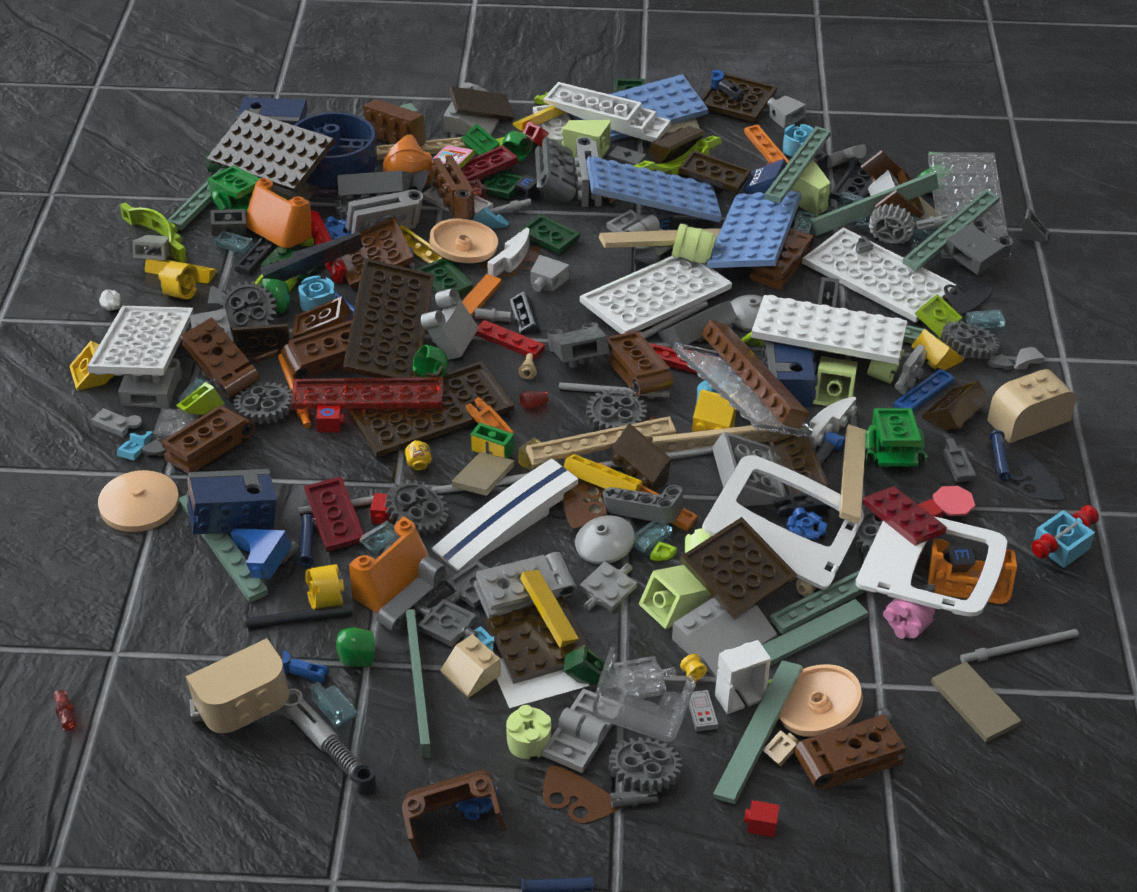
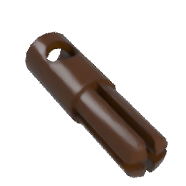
(266, 355)

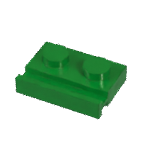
(479, 140)

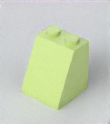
(595, 129)
(814, 189)
(835, 380)
(672, 595)

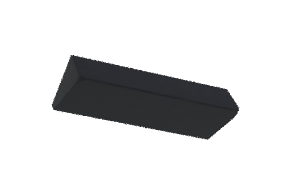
(524, 314)

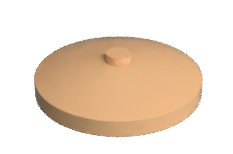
(463, 240)
(138, 501)
(822, 701)

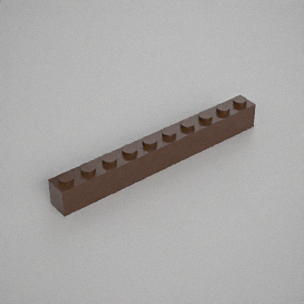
(755, 374)

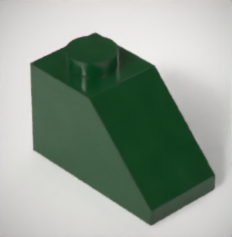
(584, 665)

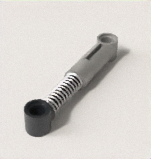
(328, 741)

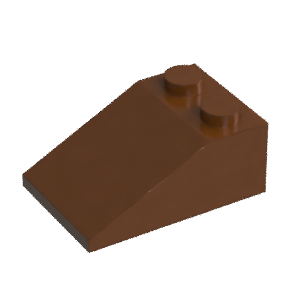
(322, 317)

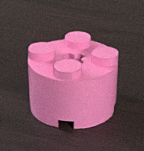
(908, 618)

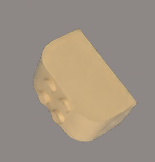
(1031, 405)
(240, 688)

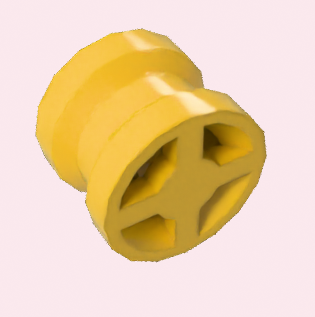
(693, 666)

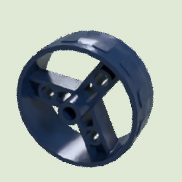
(351, 154)

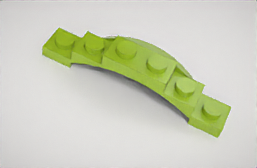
(671, 168)
(157, 222)

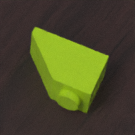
(201, 400)

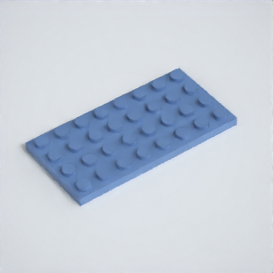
(669, 97)
(653, 188)
(754, 231)

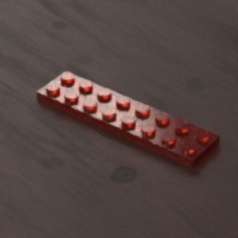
(368, 393)

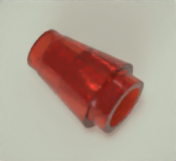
(532, 399)

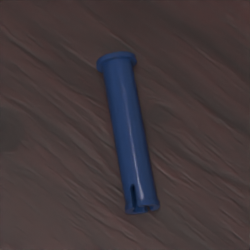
(997, 438)
(305, 558)
(582, 884)

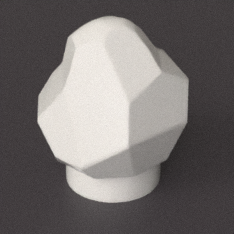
(110, 300)

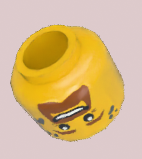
(418, 455)

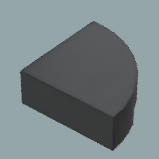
(863, 245)
(1000, 362)
(153, 448)

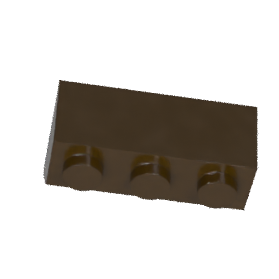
(674, 144)
(259, 339)
(957, 406)
(641, 458)

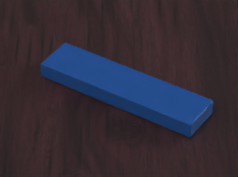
(925, 390)

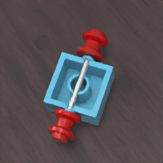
(1065, 536)

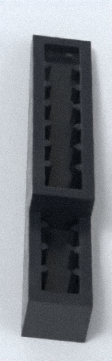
(312, 257)

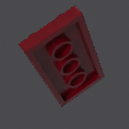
(489, 163)
(333, 513)
(904, 515)

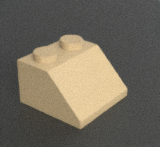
(471, 666)

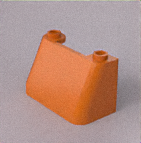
(276, 218)
(382, 579)
(963, 583)

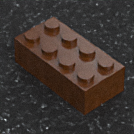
(394, 122)

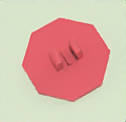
(954, 500)

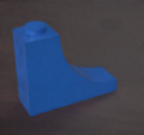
(265, 547)

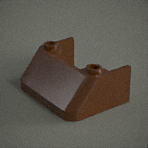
(878, 166)
(444, 793)

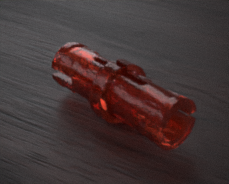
(64, 710)

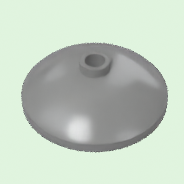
(746, 310)
(604, 539)

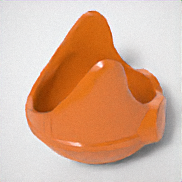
(408, 157)

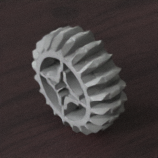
(889, 228)

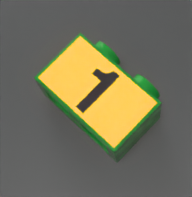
(492, 441)

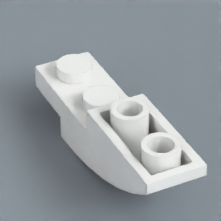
(512, 256)
(831, 419)

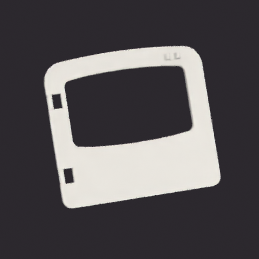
(801, 554)
(894, 558)

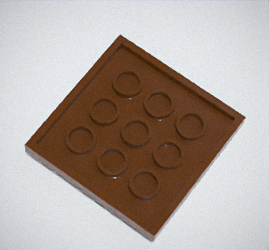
(380, 243)

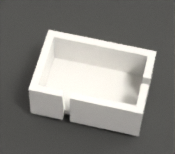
(745, 670)

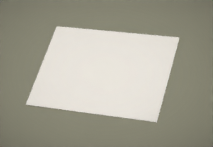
(535, 688)

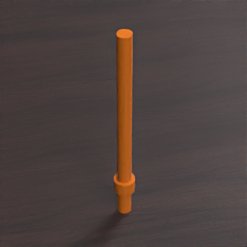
(303, 414)

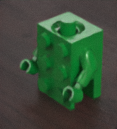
(232, 188)
(894, 438)

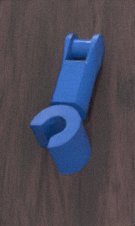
(304, 669)

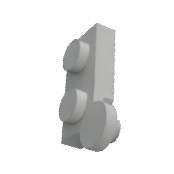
(115, 423)

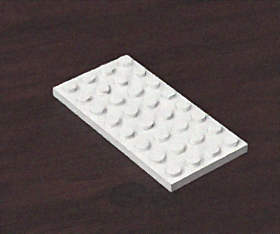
(876, 274)
(654, 293)
(830, 329)
(141, 341)

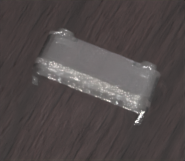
(638, 714)

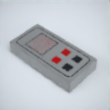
(702, 711)

